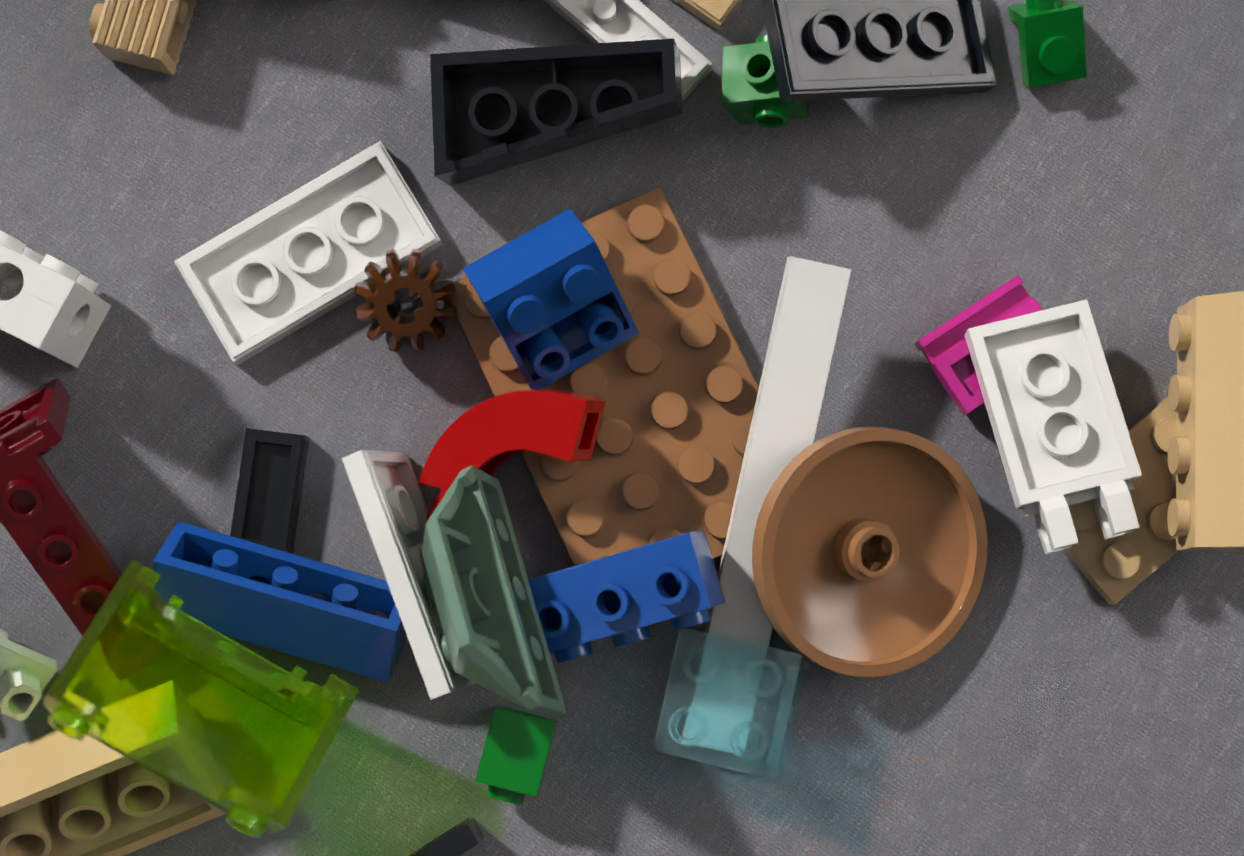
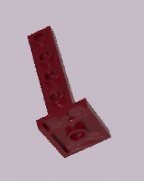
(41, 512)

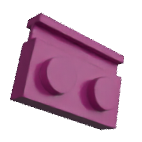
(948, 349)

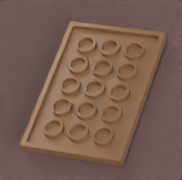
(671, 394)

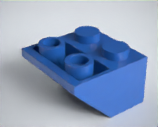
(552, 299)

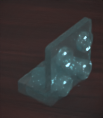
(730, 703)

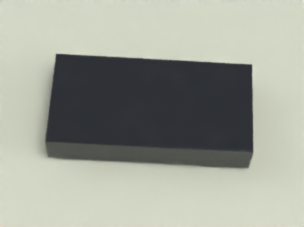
(270, 488)

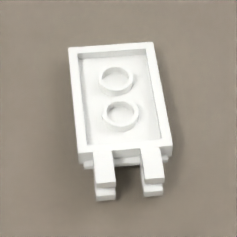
(1057, 420)

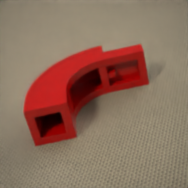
(511, 423)

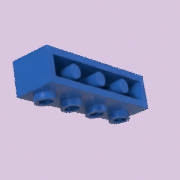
(627, 594)
(282, 600)

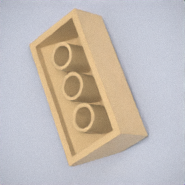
(1209, 424)
(87, 801)

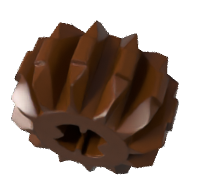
(383, 293)

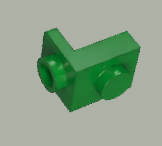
(1050, 41)

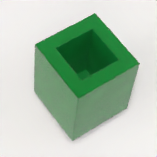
(515, 754)

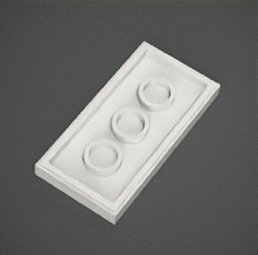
(305, 252)
(396, 523)

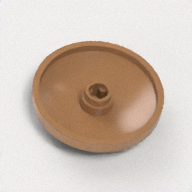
(870, 551)

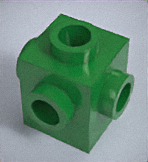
(752, 89)

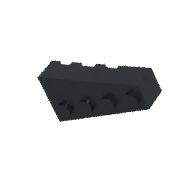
(542, 100)

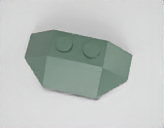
(486, 596)

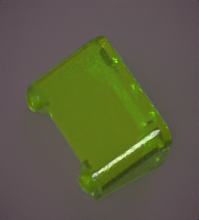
(197, 706)

